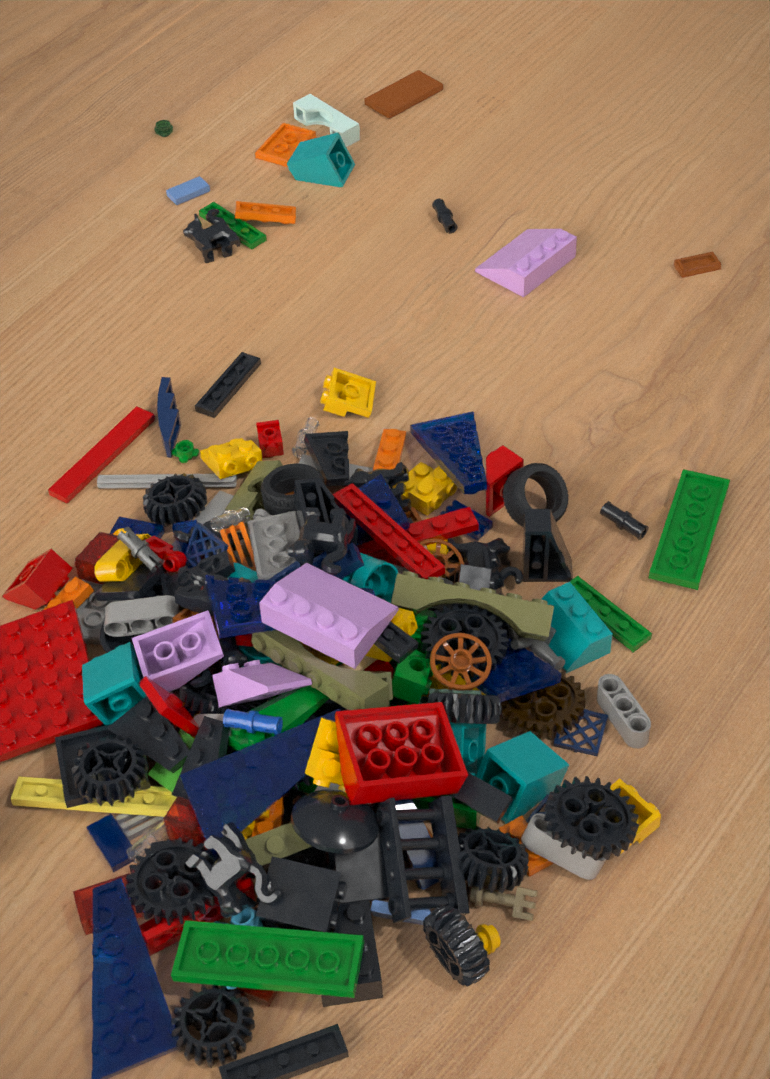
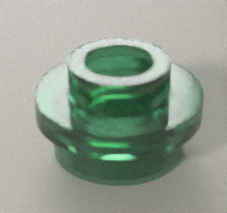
(163, 128)

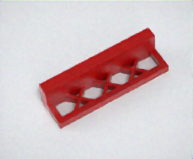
(163, 935)

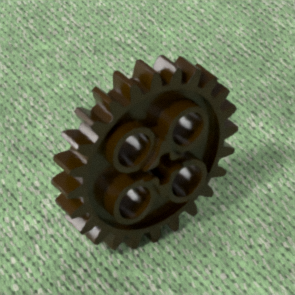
(546, 708)

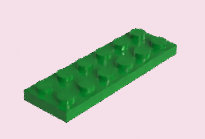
(689, 529)
(268, 958)

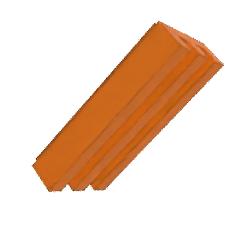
(232, 529)

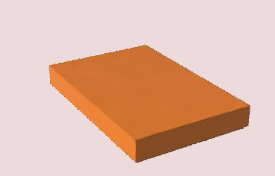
(282, 144)

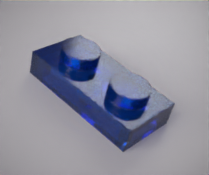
(139, 527)

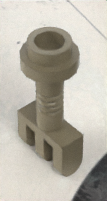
(517, 901)

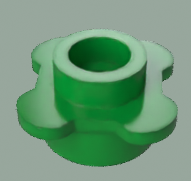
(185, 451)

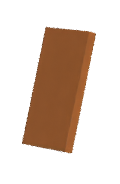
(403, 94)

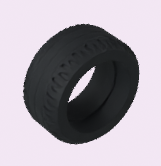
(547, 478)
(280, 482)

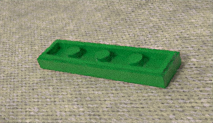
(247, 233)
(622, 625)

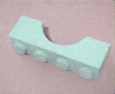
(313, 111)

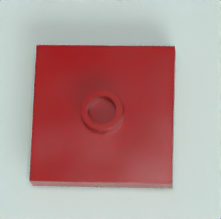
(169, 706)

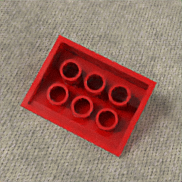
(398, 753)

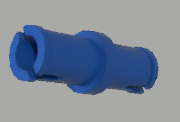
(252, 721)

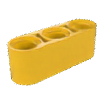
(117, 562)

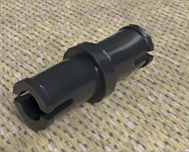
(444, 216)
(624, 520)

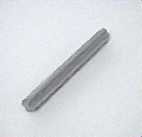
(145, 480)

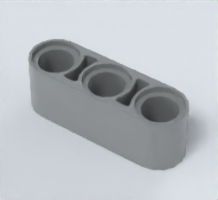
(139, 615)
(623, 711)
(540, 841)

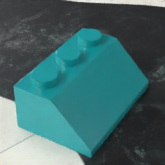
(579, 630)

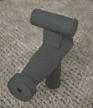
(540, 649)

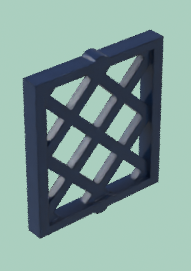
(193, 542)
(576, 746)

